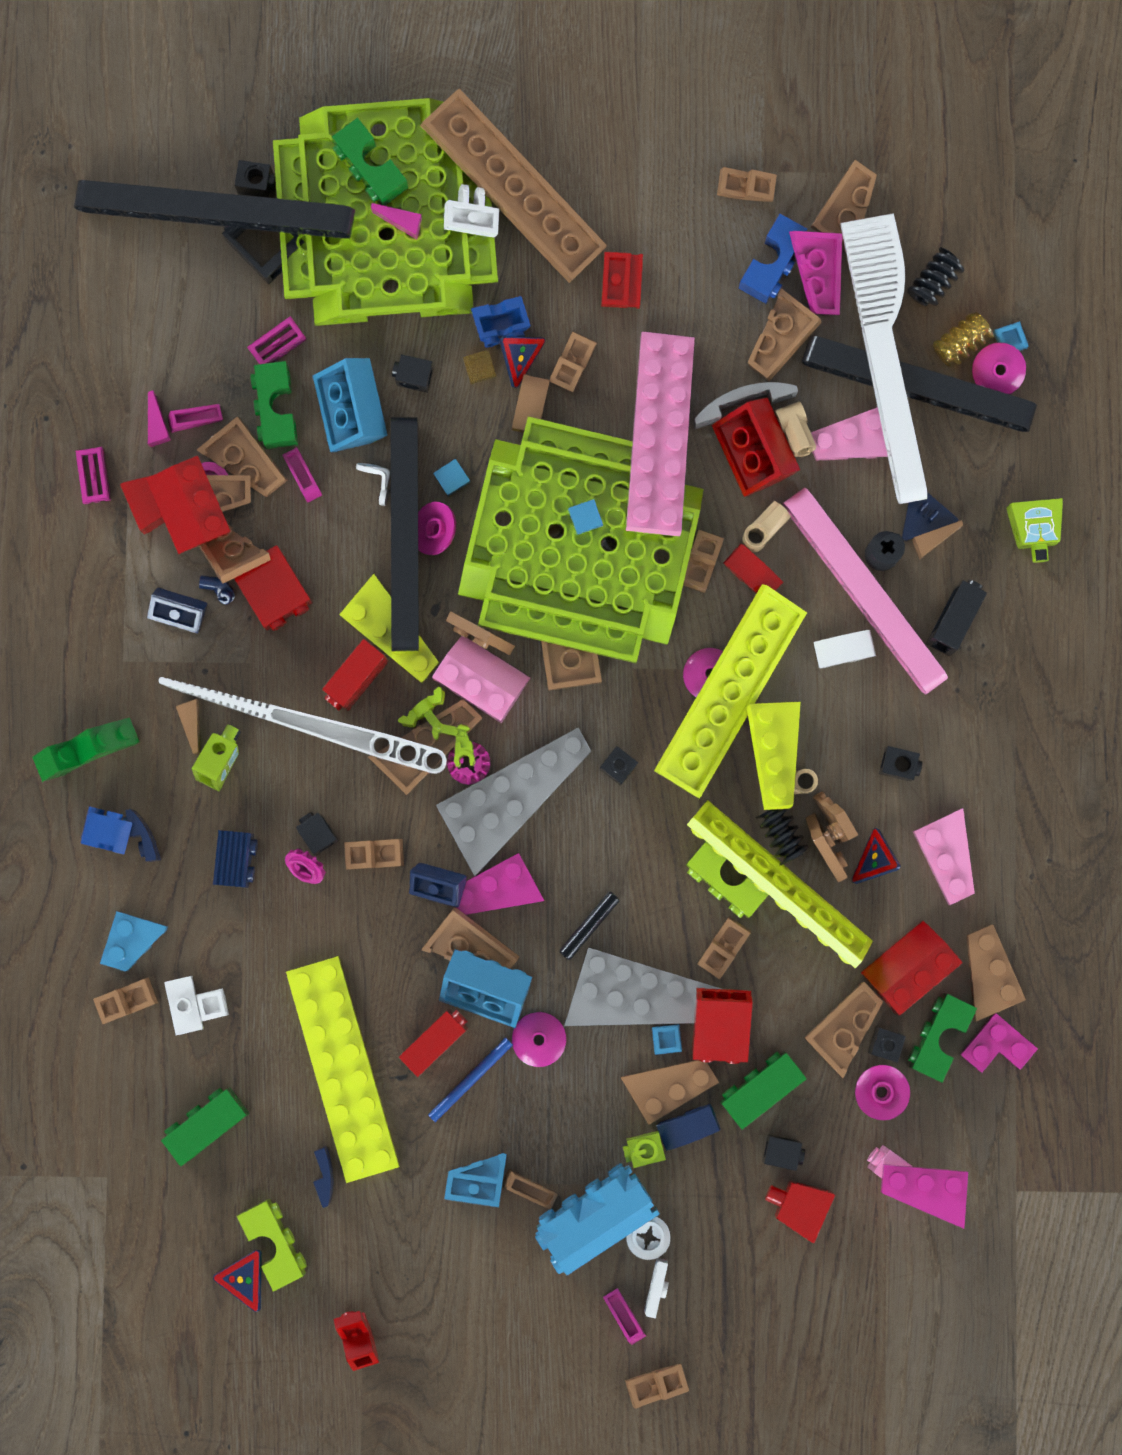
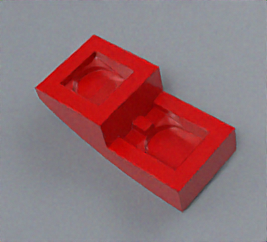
(751, 569)

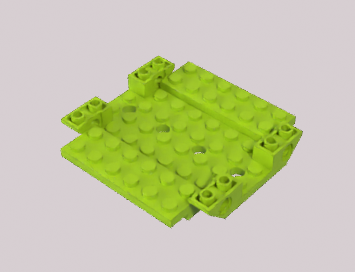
(351, 272)
(570, 586)

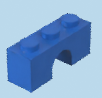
(763, 279)

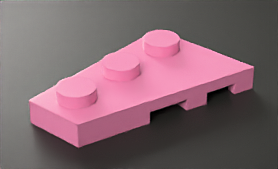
(851, 438)
(948, 855)

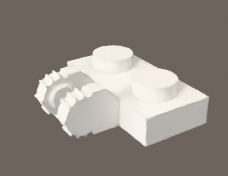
(471, 218)

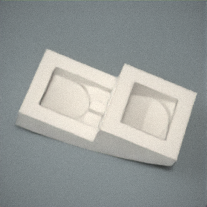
(844, 648)

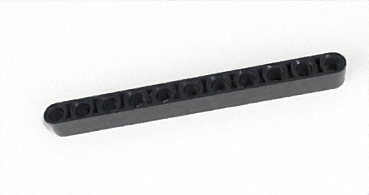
(215, 209)

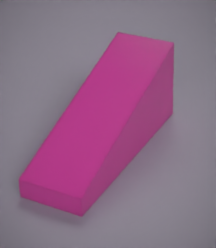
(404, 220)
(194, 417)
(156, 425)
(302, 475)
(624, 1317)

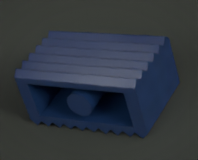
(234, 859)

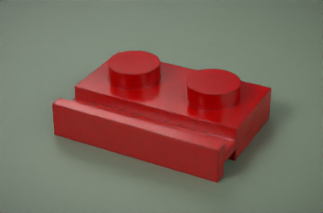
(622, 280)

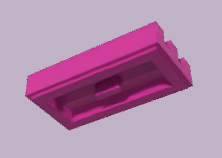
(271, 334)
(86, 499)

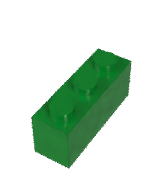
(762, 1089)
(204, 1125)

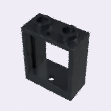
(273, 267)
(956, 617)

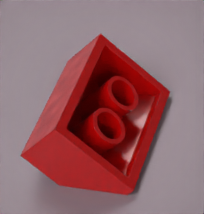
(755, 446)
(188, 505)
(911, 968)

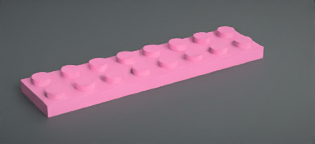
(660, 434)

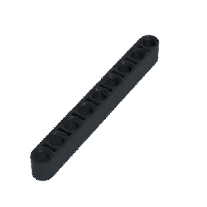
(925, 385)
(404, 534)

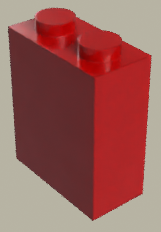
(274, 591)
(354, 676)
(722, 1025)
(434, 1041)

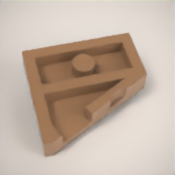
(481, 636)
(825, 844)

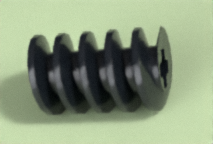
(935, 277)
(892, 543)
(782, 834)

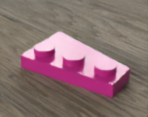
(820, 269)
(500, 887)
(928, 1189)

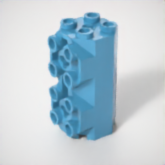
(595, 1220)

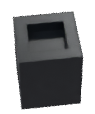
(244, 174)
(413, 373)
(888, 763)
(618, 765)
(316, 832)
(886, 1044)
(783, 1152)

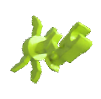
(424, 708)

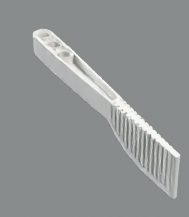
(879, 284)
(330, 730)

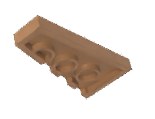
(407, 777)

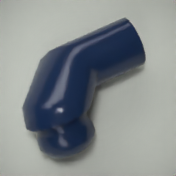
(223, 591)

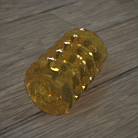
(962, 338)

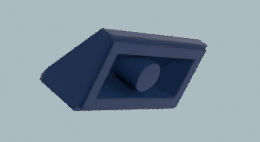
(177, 610)
(437, 884)

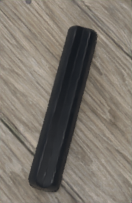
(589, 925)

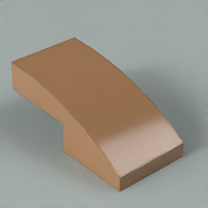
(746, 185)
(573, 361)
(530, 401)
(702, 560)
(374, 854)
(724, 947)
(125, 1000)
(657, 1385)

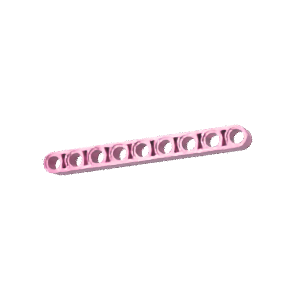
(865, 591)

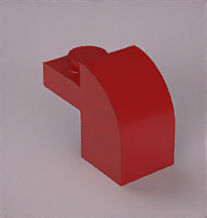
(357, 1339)

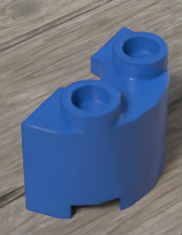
(500, 320)
(106, 831)

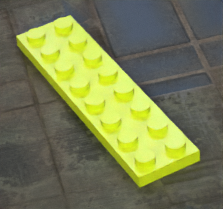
(729, 690)
(781, 884)
(342, 1069)

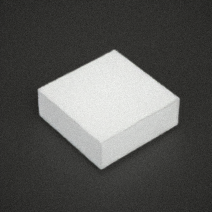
(212, 1004)

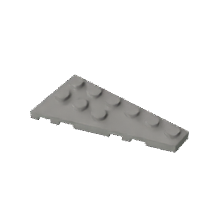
(499, 805)
(630, 993)

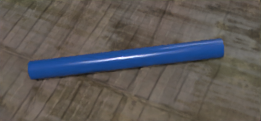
(470, 1079)

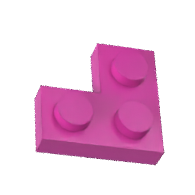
(995, 1038)

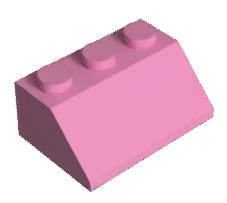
(481, 678)

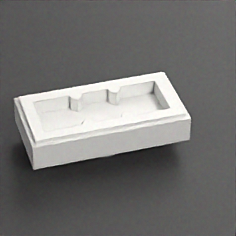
(183, 1005)
(657, 1289)

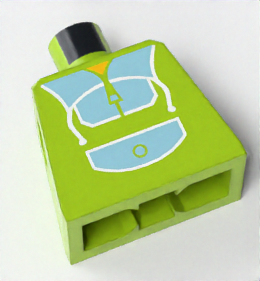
(1036, 525)
(214, 768)

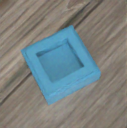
(1013, 335)
(451, 477)
(585, 517)
(666, 1039)

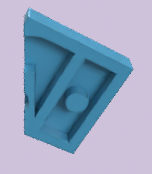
(129, 940)
(477, 1182)

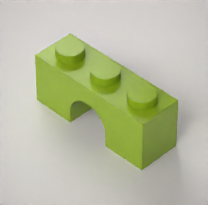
(706, 866)
(265, 1221)

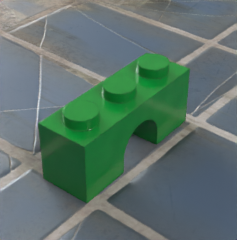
(382, 181)
(270, 382)
(928, 1056)

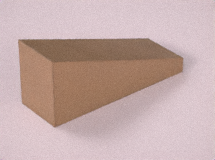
(927, 542)
(190, 720)
(529, 1189)

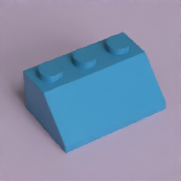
(350, 404)
(485, 988)

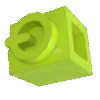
(644, 1149)

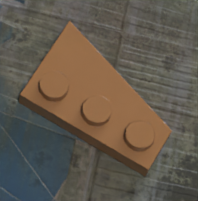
(847, 201)
(784, 333)
(242, 454)
(231, 490)
(233, 555)
(839, 823)
(465, 935)
(992, 976)
(844, 1028)
(669, 1087)

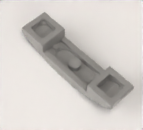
(774, 390)

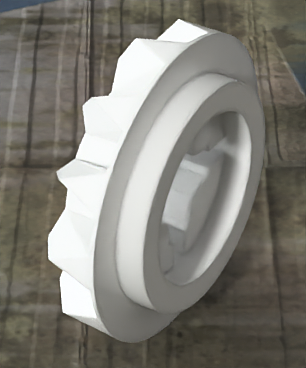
(655, 1248)

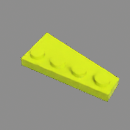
(371, 616)
(775, 744)

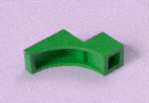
(86, 747)

